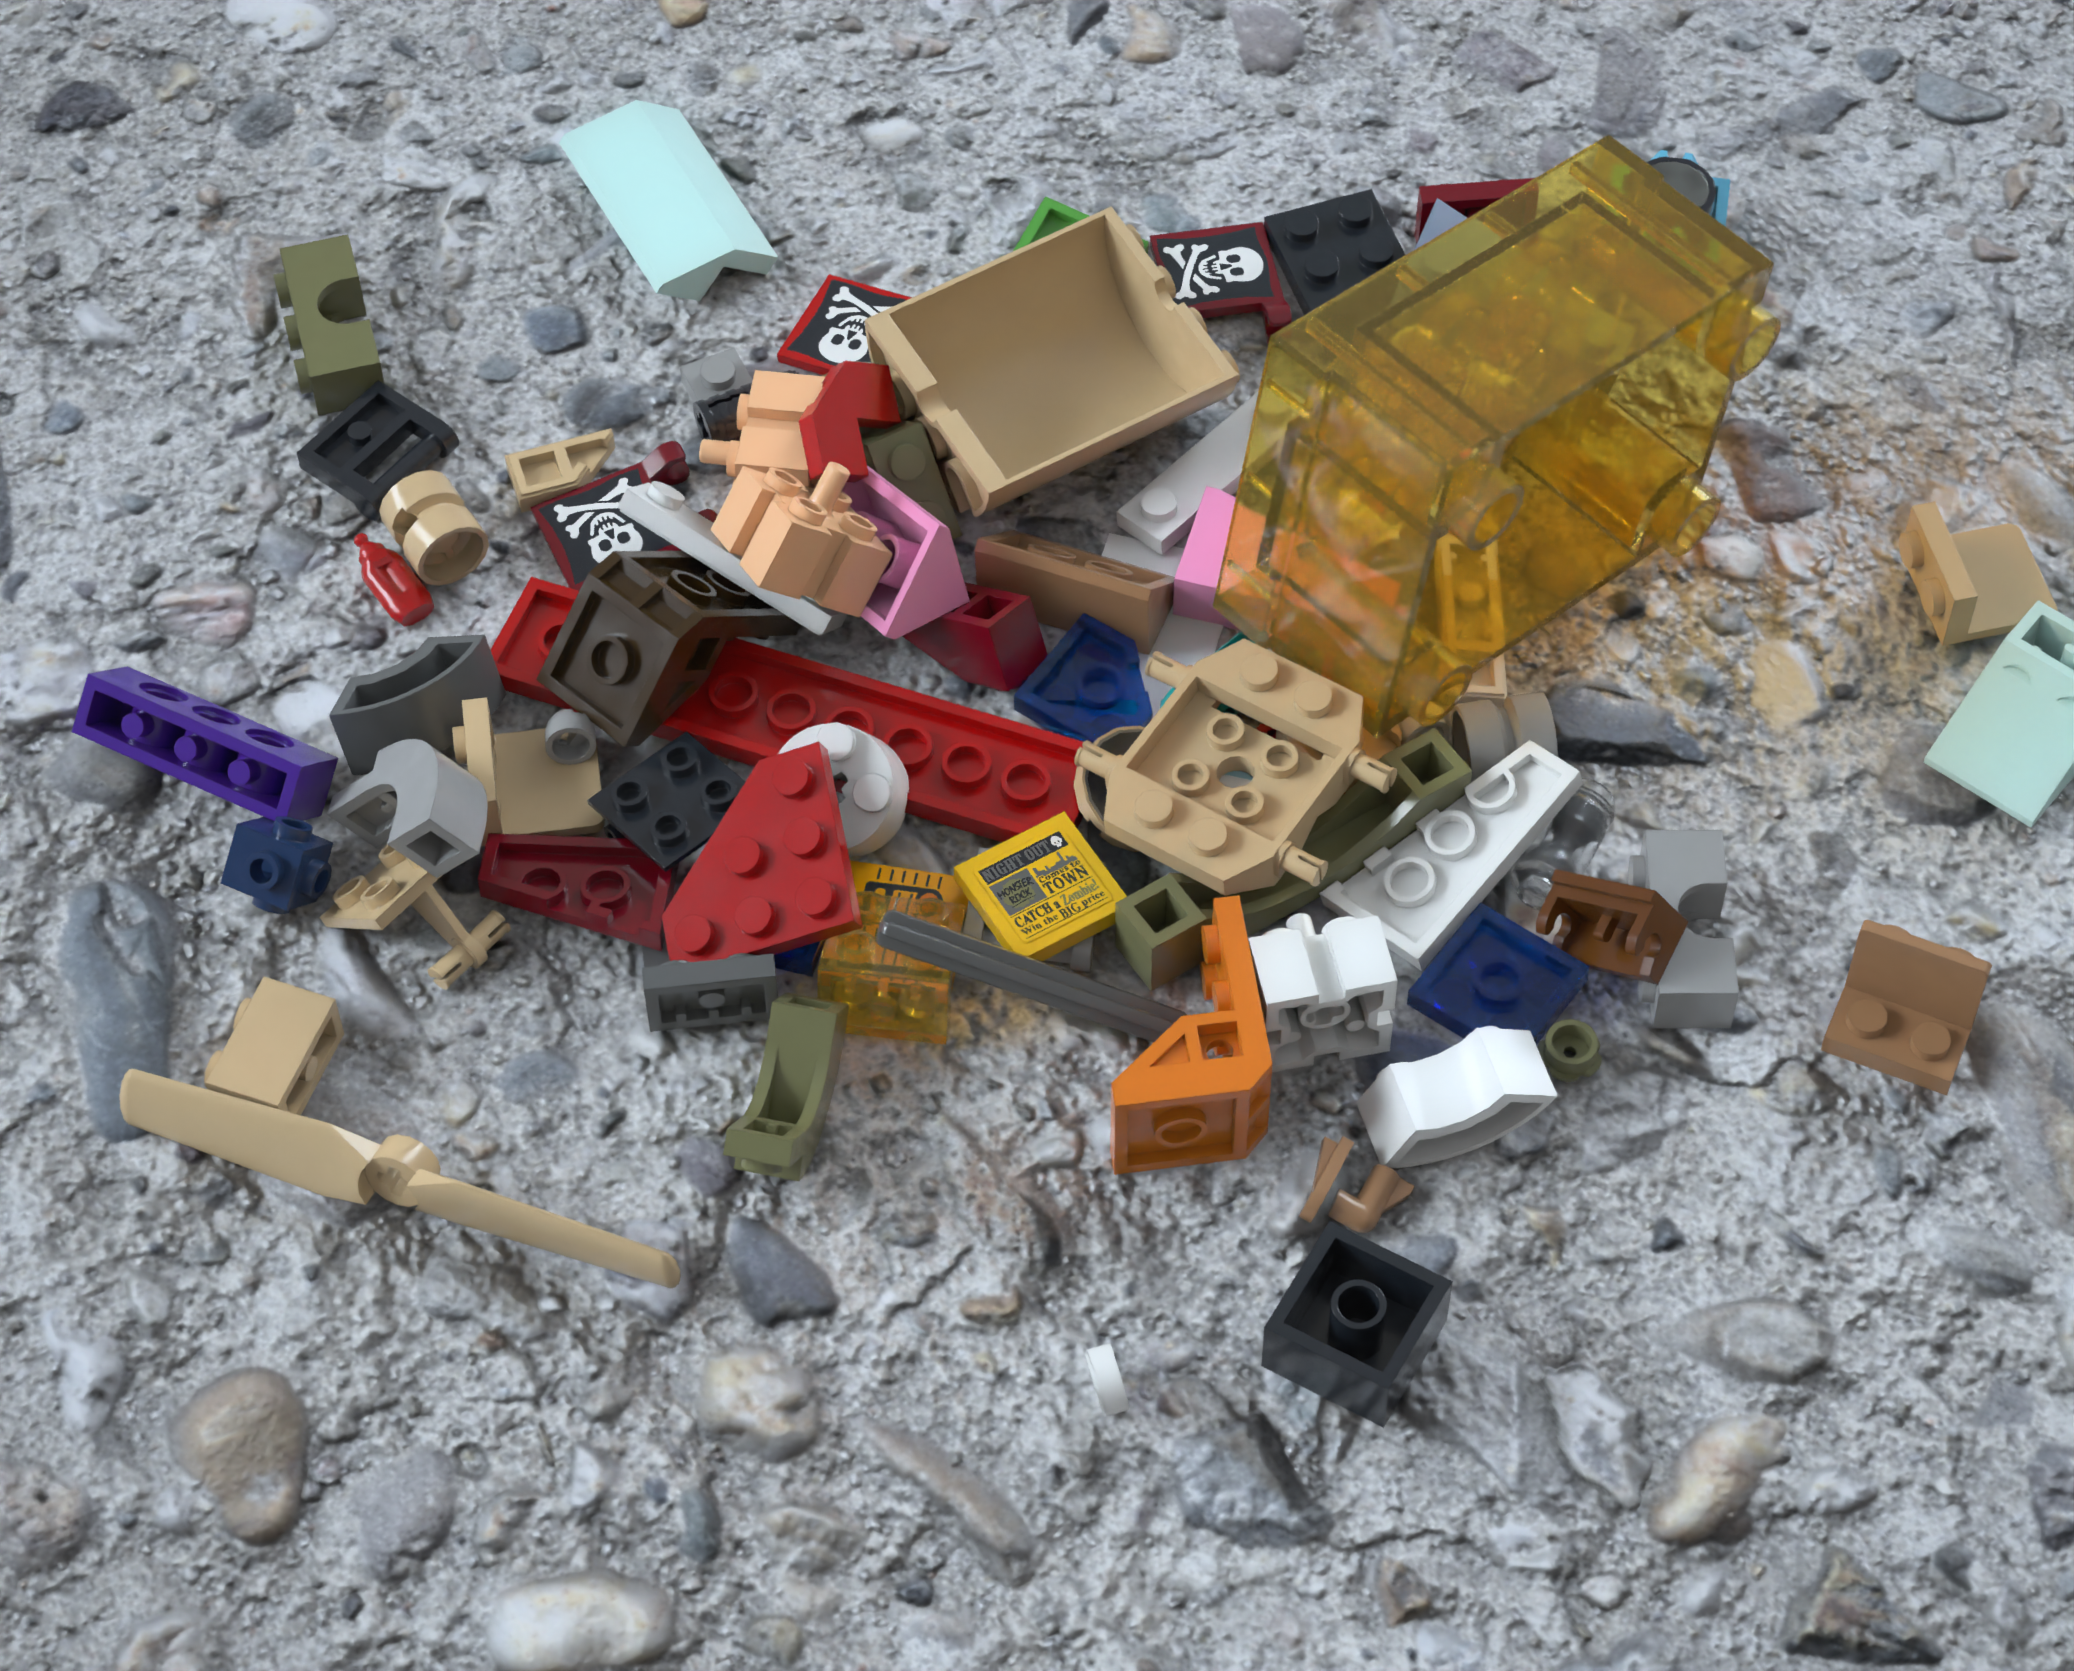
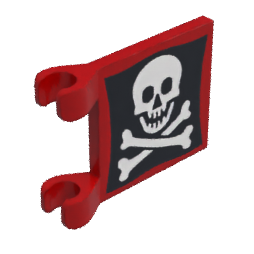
(835, 325)

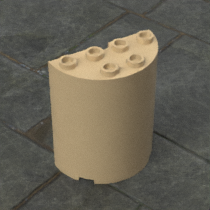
(1047, 360)

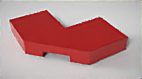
(850, 398)

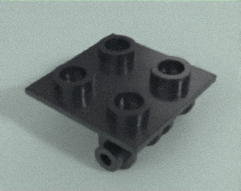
(669, 801)

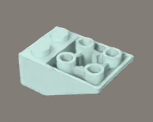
(2017, 721)

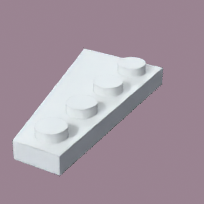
(1456, 855)

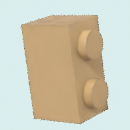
(277, 1047)

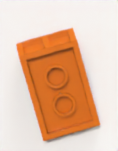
(1177, 1102)

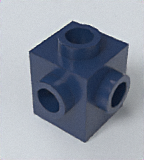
(278, 863)

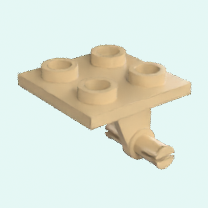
(394, 885)

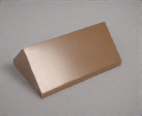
(1075, 582)

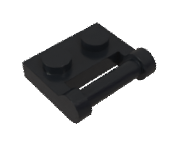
(365, 437)

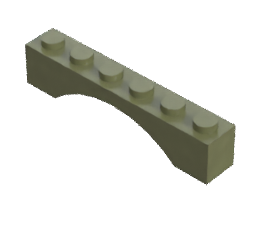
(1163, 921)

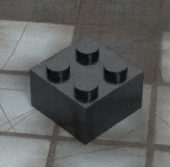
(1356, 1323)

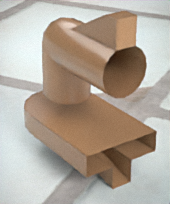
(1378, 1195)

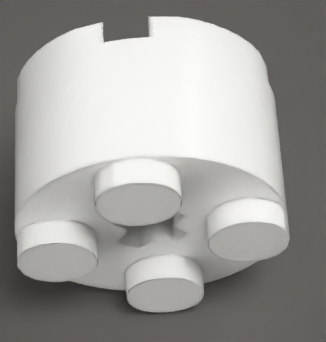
(874, 784)

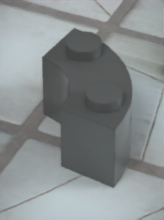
(415, 698)

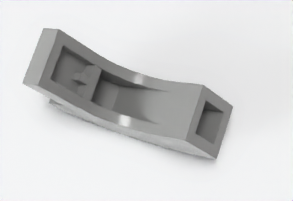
(418, 805)

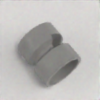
(1489, 734)

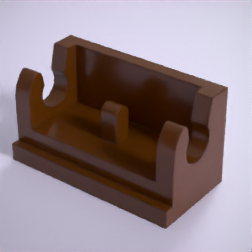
(1612, 925)

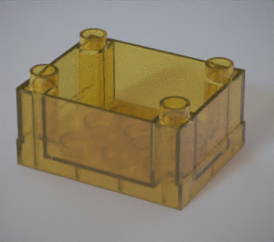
(1490, 432)

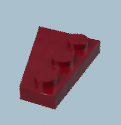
(581, 882)

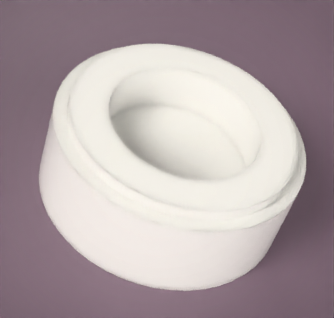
(1107, 1380)

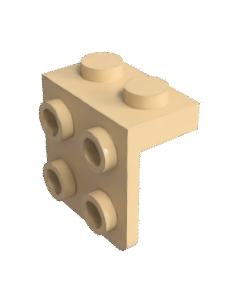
(1973, 579)
(522, 783)

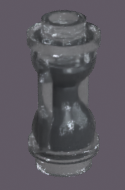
(1576, 826)

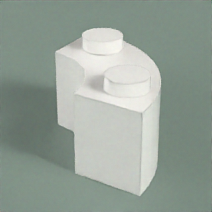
(1456, 1098)

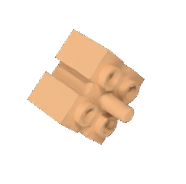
(768, 427)
(803, 538)

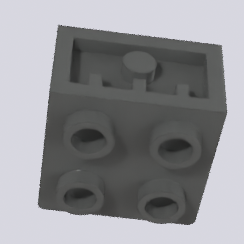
(707, 992)

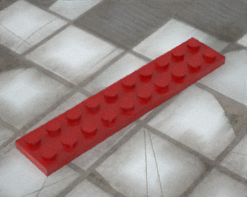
(959, 761)

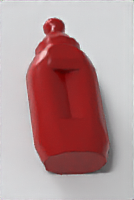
(393, 582)

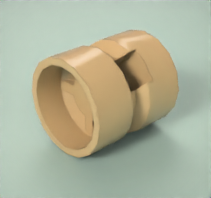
(434, 527)

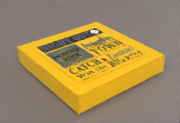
(1041, 889)

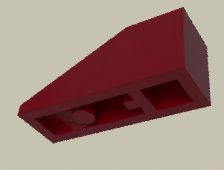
(987, 640)

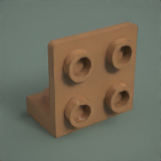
(1907, 1006)

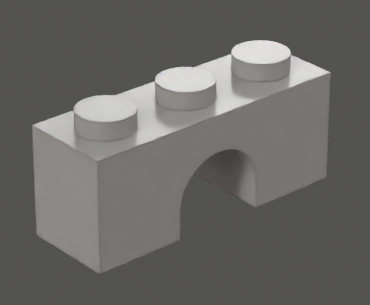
(1701, 976)

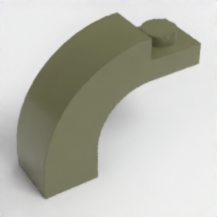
(792, 1090)

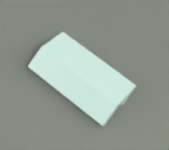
(666, 198)

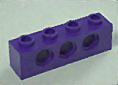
(204, 744)

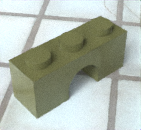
(325, 290)

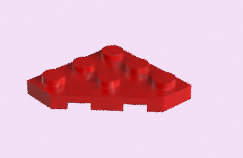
(771, 869)

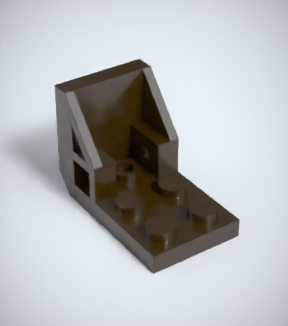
(649, 638)

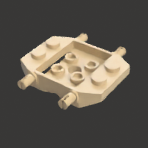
(1242, 838)

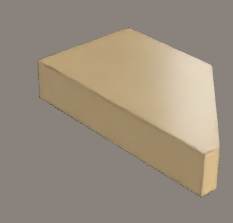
(557, 467)

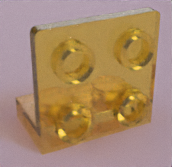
(887, 990)

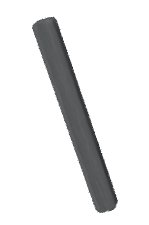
(1025, 976)

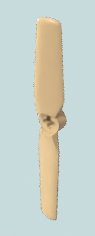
(354, 1168)

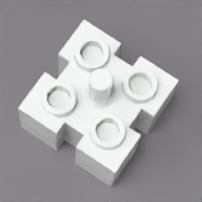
(1324, 989)

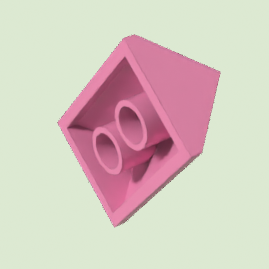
(924, 569)

